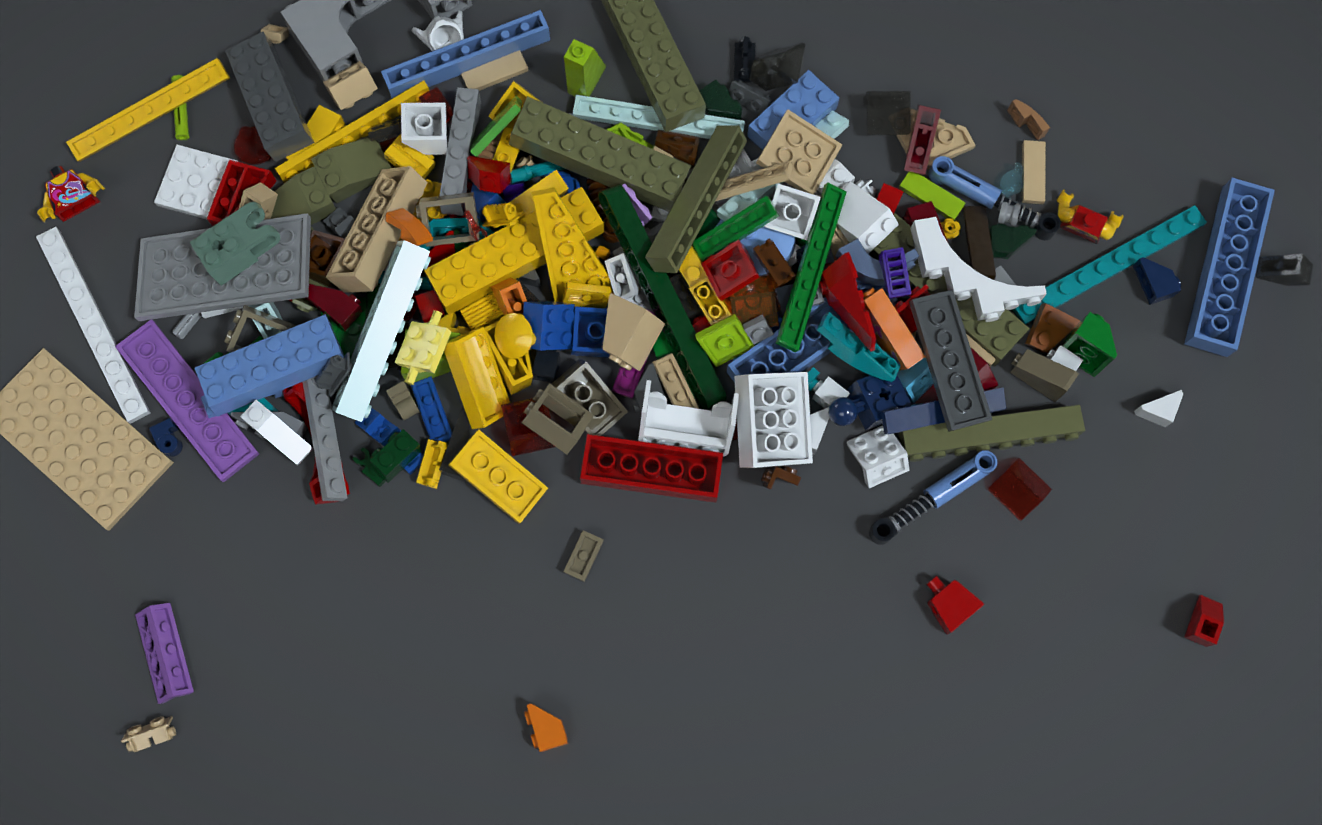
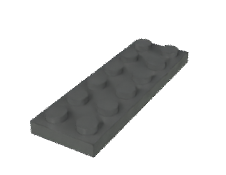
(950, 360)

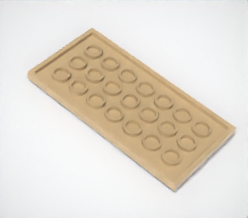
(78, 439)

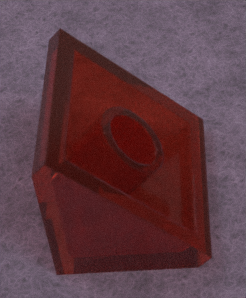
(1020, 489)

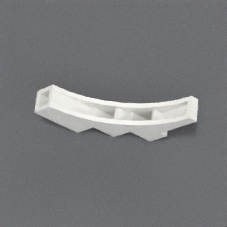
(987, 294)

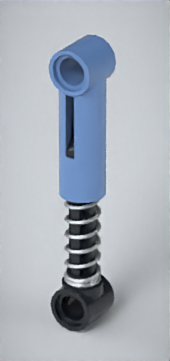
(989, 195)
(935, 496)

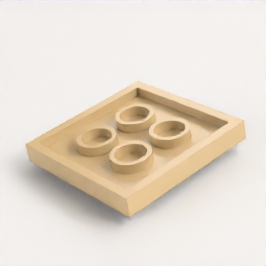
(805, 147)

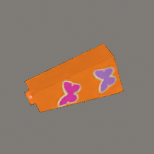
(891, 330)

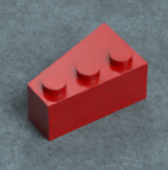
(234, 181)

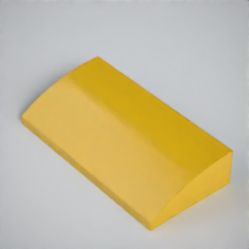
(477, 377)

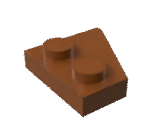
(1050, 328)

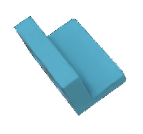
(916, 379)

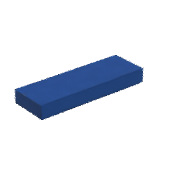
(432, 410)

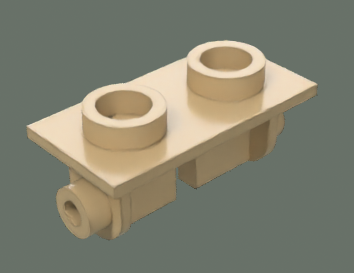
(157, 729)

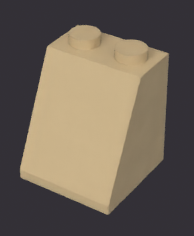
(629, 332)

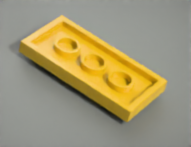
(498, 476)

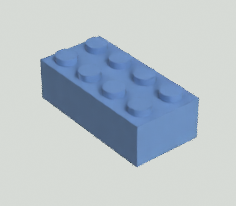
(807, 99)

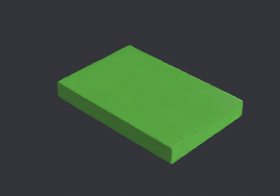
(496, 126)

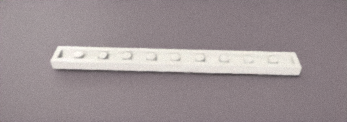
(93, 325)

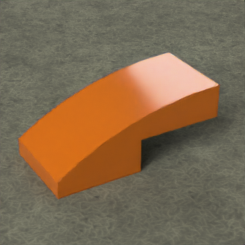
(411, 228)

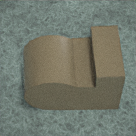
(403, 400)

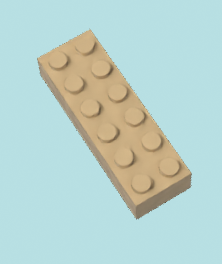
(371, 237)

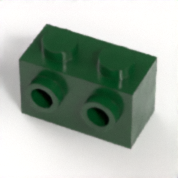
(395, 455)

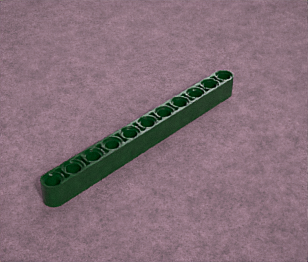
(662, 298)

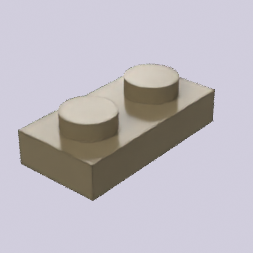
(583, 556)

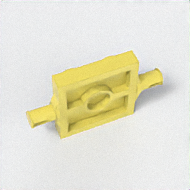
(423, 347)

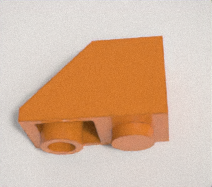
(547, 728)

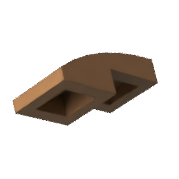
(1024, 114)

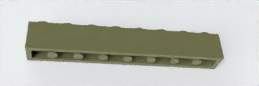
(696, 199)
(1001, 432)

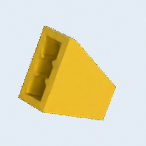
(525, 202)

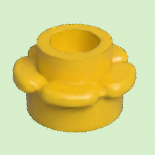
(949, 222)

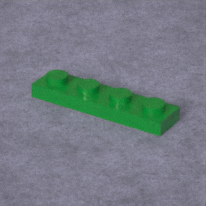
(736, 228)

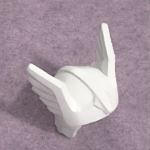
(441, 32)

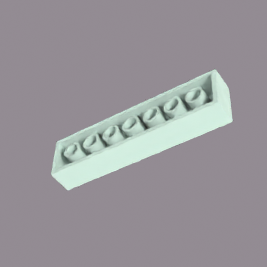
(381, 330)

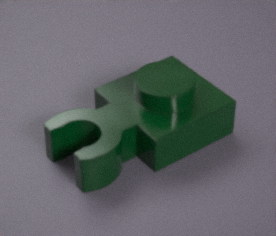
(368, 471)

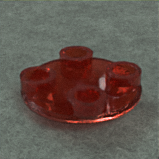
(249, 147)

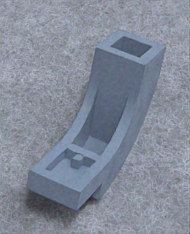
(868, 268)

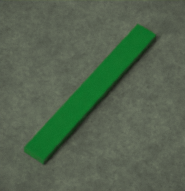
(811, 268)

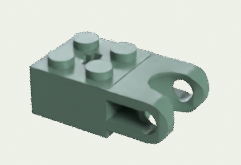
(235, 243)

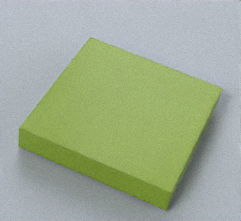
(724, 340)

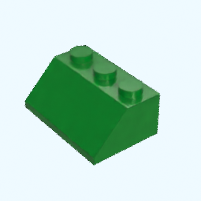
(1092, 343)

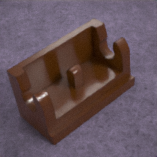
(774, 263)

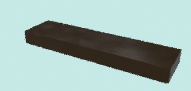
(979, 240)

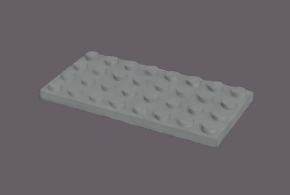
(177, 283)

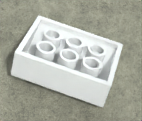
(773, 419)

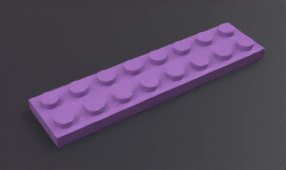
(180, 394)

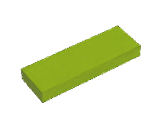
(927, 191)

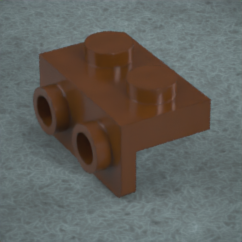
(784, 473)

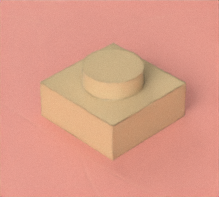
(275, 33)

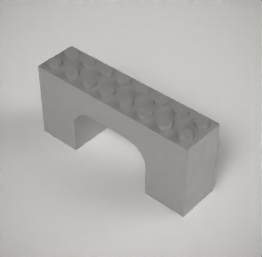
(323, 28)

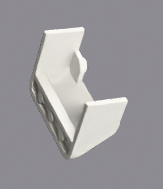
(687, 425)

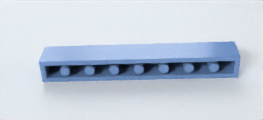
(468, 53)

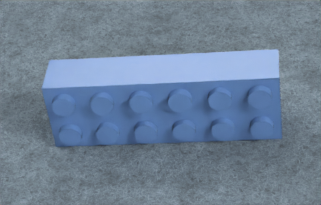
(268, 365)

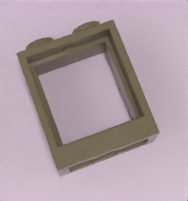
(467, 198)
(240, 318)
(565, 408)

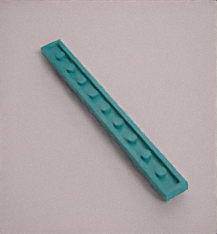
(1115, 262)

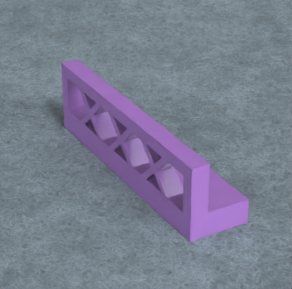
(166, 651)

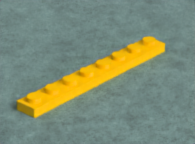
(148, 110)
(351, 132)

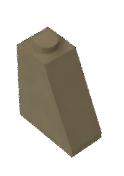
(1043, 374)

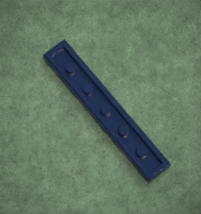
(930, 413)

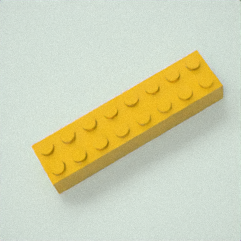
(503, 255)

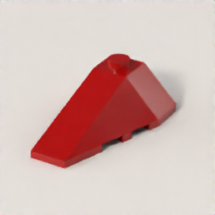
(843, 296)

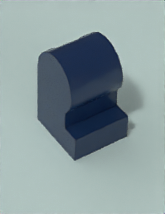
(165, 438)

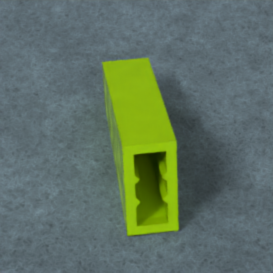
(582, 68)

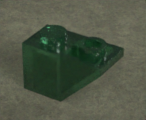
(719, 101)
(1009, 240)

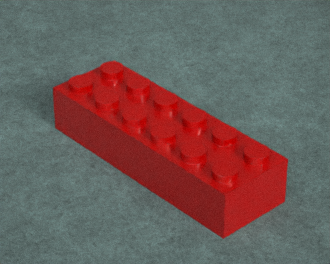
(651, 468)

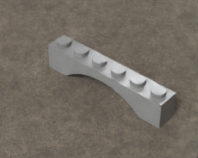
(462, 130)

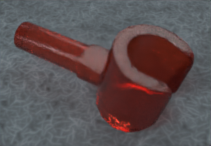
(475, 228)

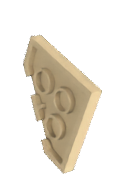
(948, 140)

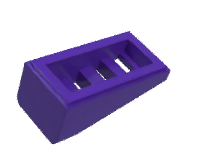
(887, 274)

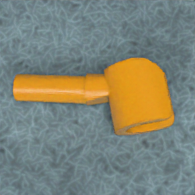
(602, 252)

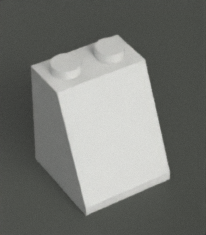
(864, 218)

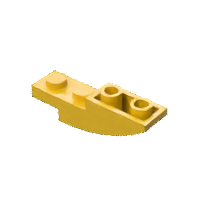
(702, 290)

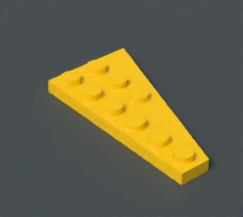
(565, 246)

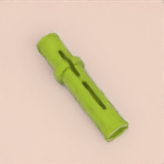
(181, 118)

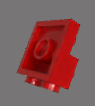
(730, 270)

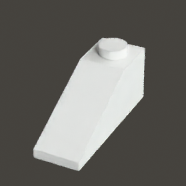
(276, 432)

